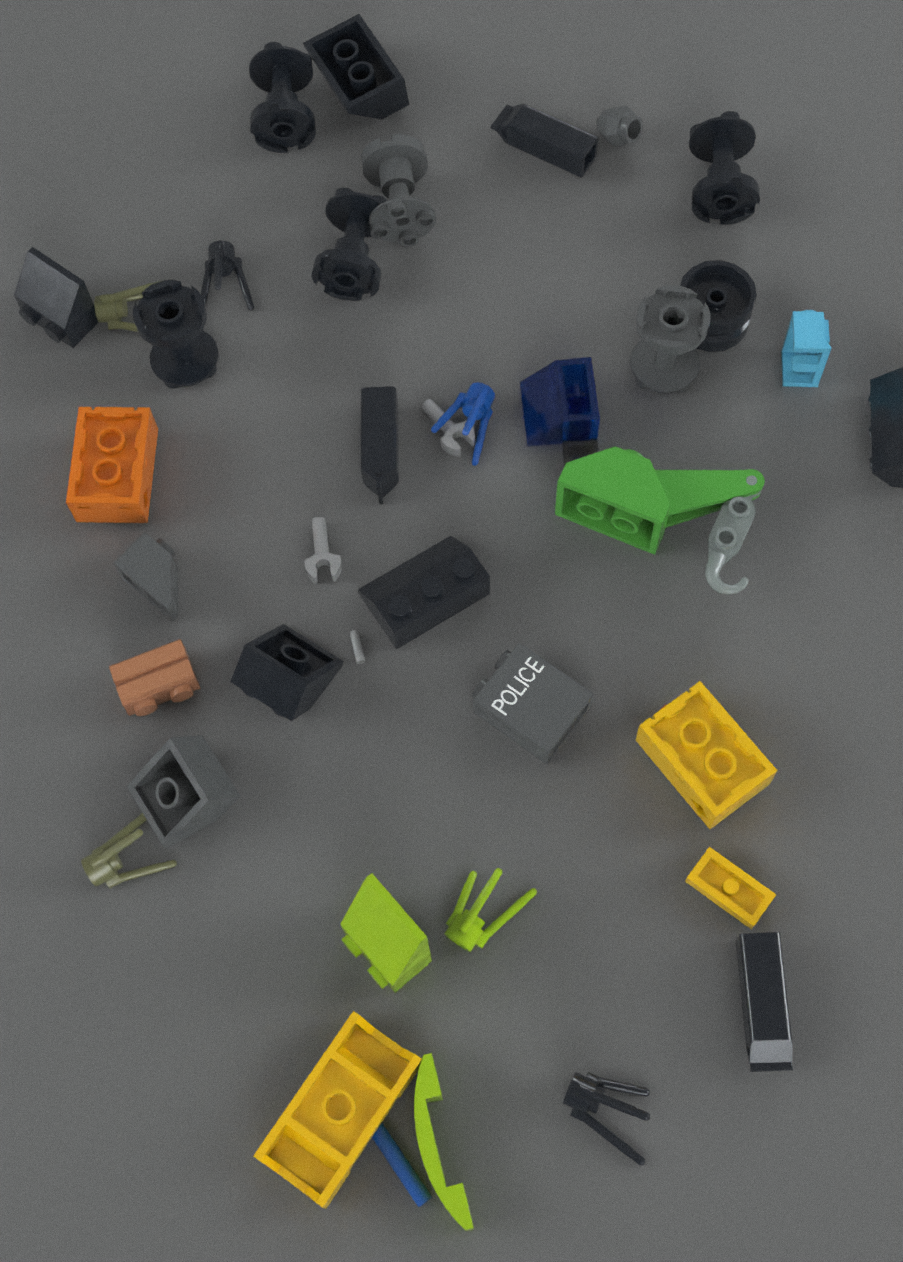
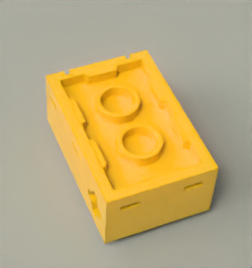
(705, 754)

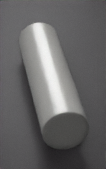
(357, 647)

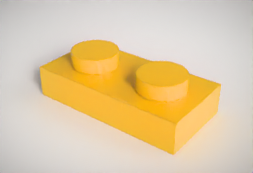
(730, 888)

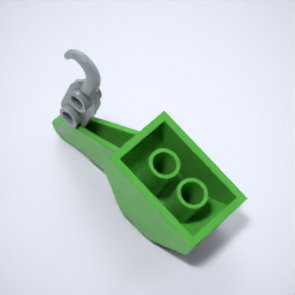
(634, 503)

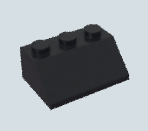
(358, 69)
(887, 427)
(426, 590)

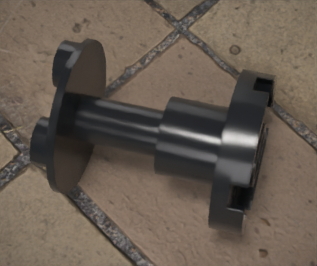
(282, 118)
(725, 190)
(347, 268)
(173, 322)

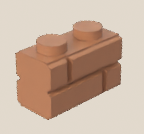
(155, 678)

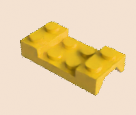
(338, 1109)

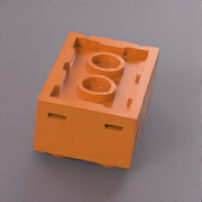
(112, 465)

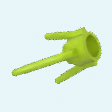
(466, 926)

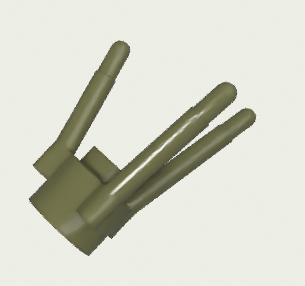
(113, 307)
(104, 861)

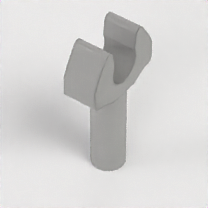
(450, 429)
(322, 555)

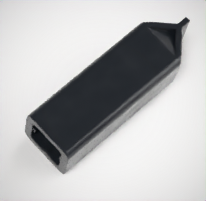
(547, 138)
(379, 439)
(764, 1002)

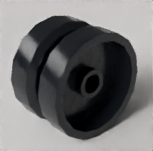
(730, 299)

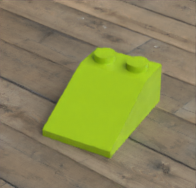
(384, 936)

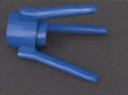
(475, 406)

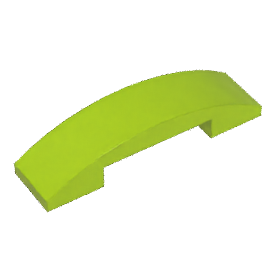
(429, 1091)

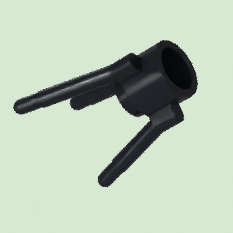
(221, 263)
(587, 1094)

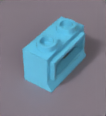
(805, 349)

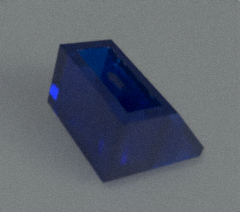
(560, 403)

